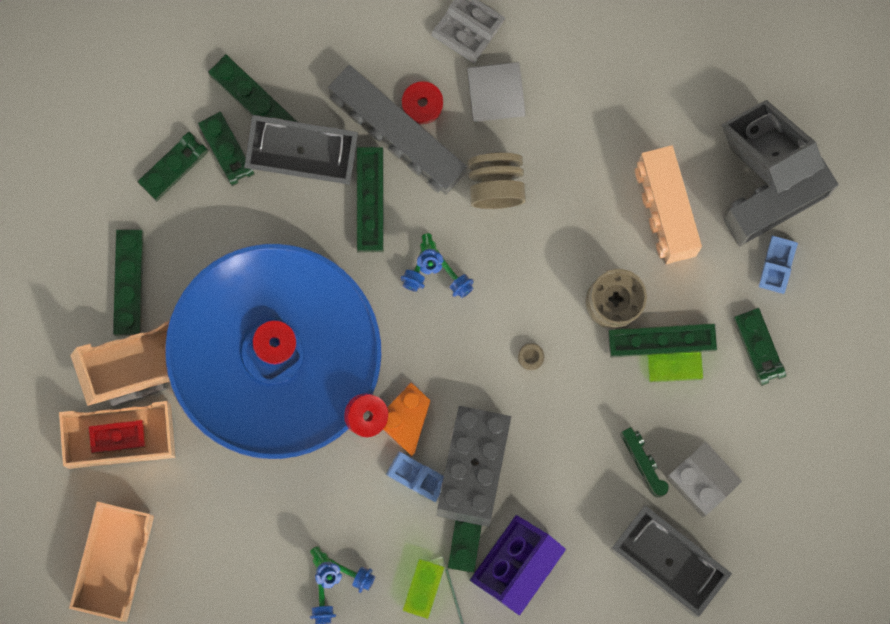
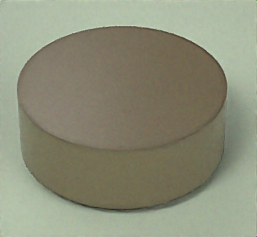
(531, 357)

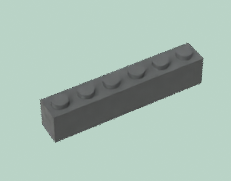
(396, 129)

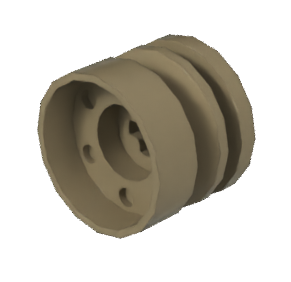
(497, 176)
(626, 288)

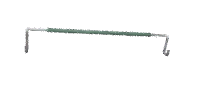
(451, 586)

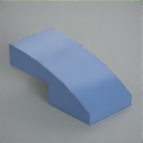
(778, 264)
(416, 476)

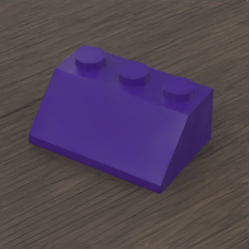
(518, 564)

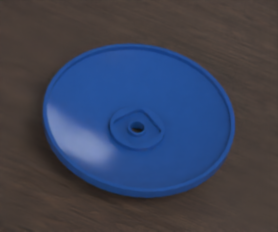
(261, 405)

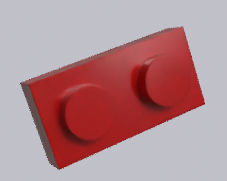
(117, 436)

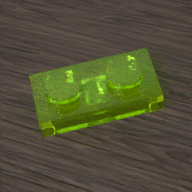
(675, 367)
(423, 588)

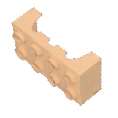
(668, 205)
(122, 365)
(157, 427)
(111, 562)

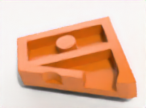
(407, 418)

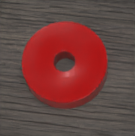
(419, 91)
(271, 354)
(377, 415)

